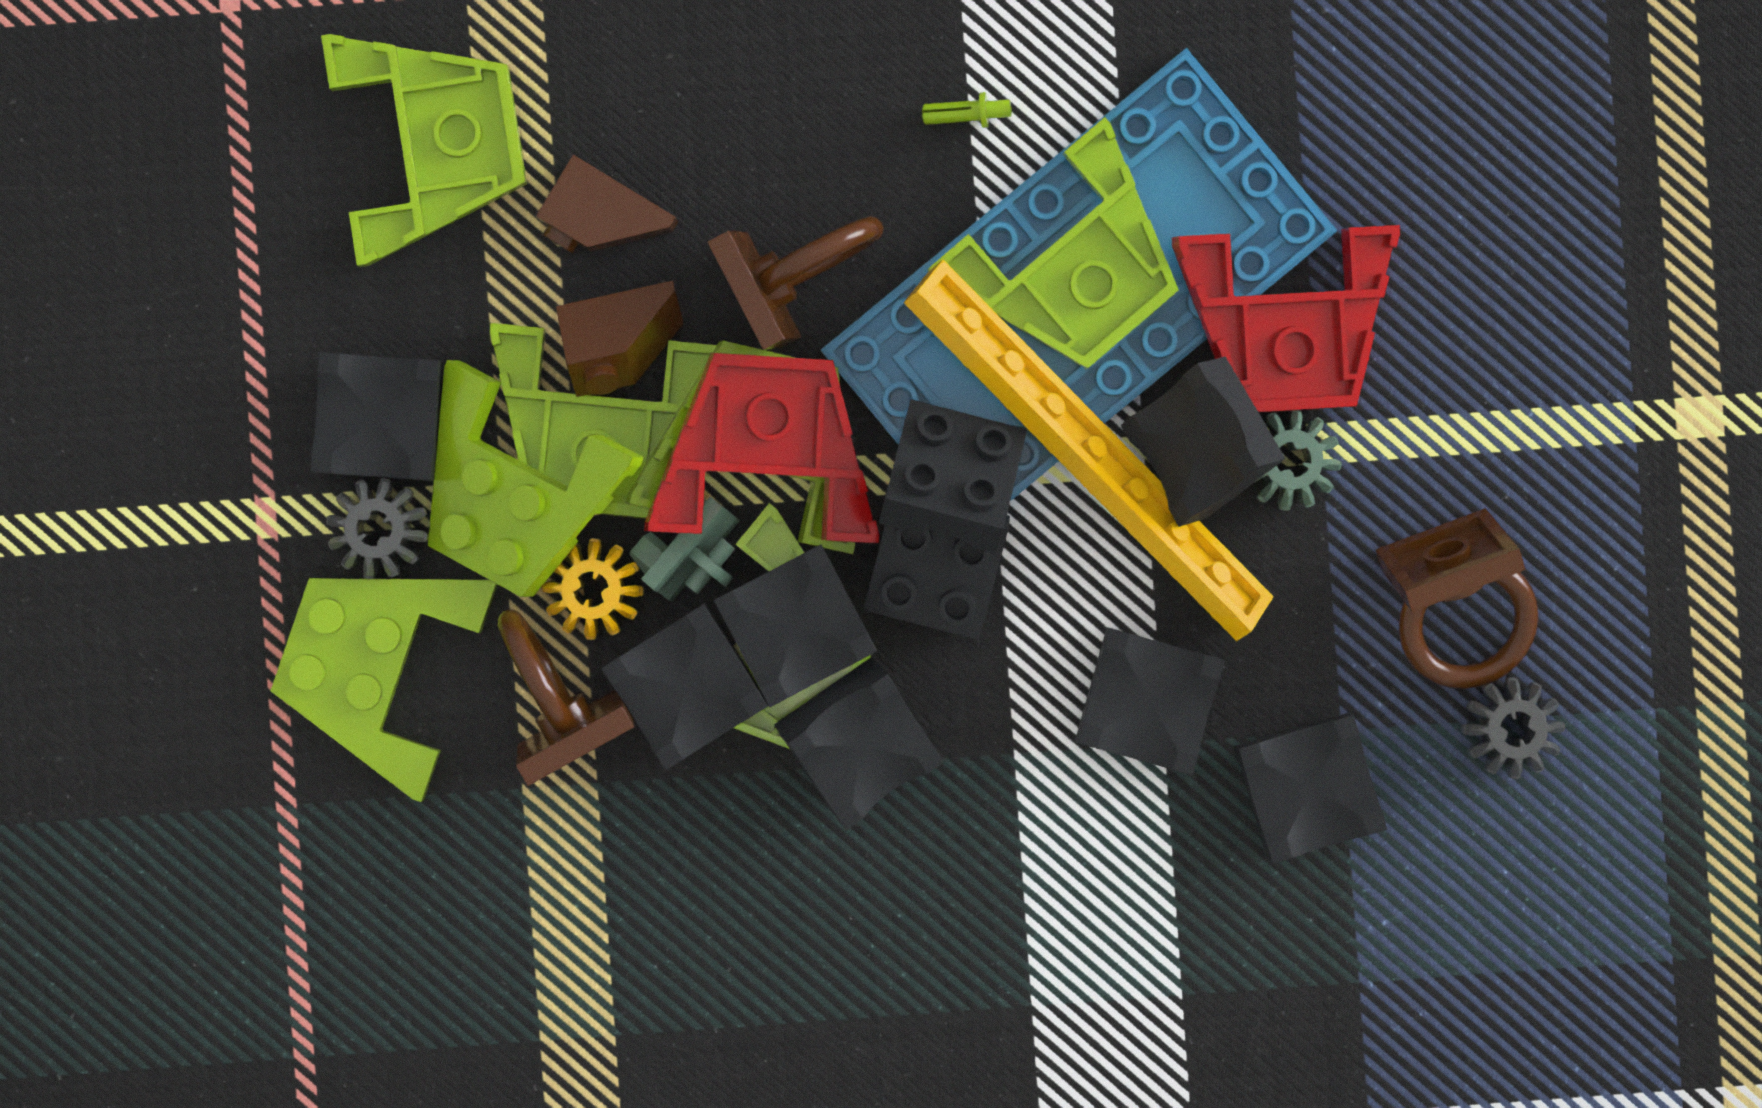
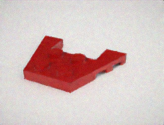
(1292, 346)
(766, 420)

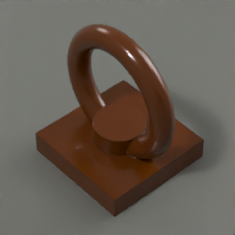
(767, 283)
(1450, 566)
(566, 722)

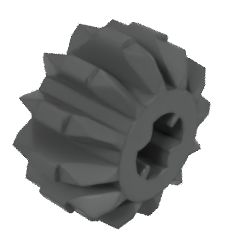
(368, 510)
(1531, 719)

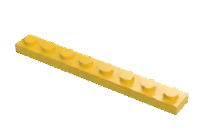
(1087, 448)

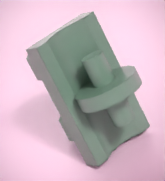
(689, 557)

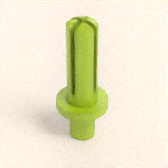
(966, 111)

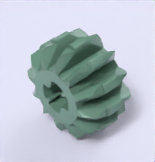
(1311, 467)

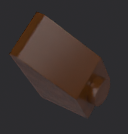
(598, 211)
(617, 336)

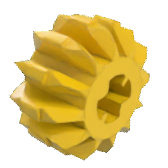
(611, 596)

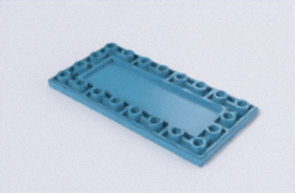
(1195, 174)

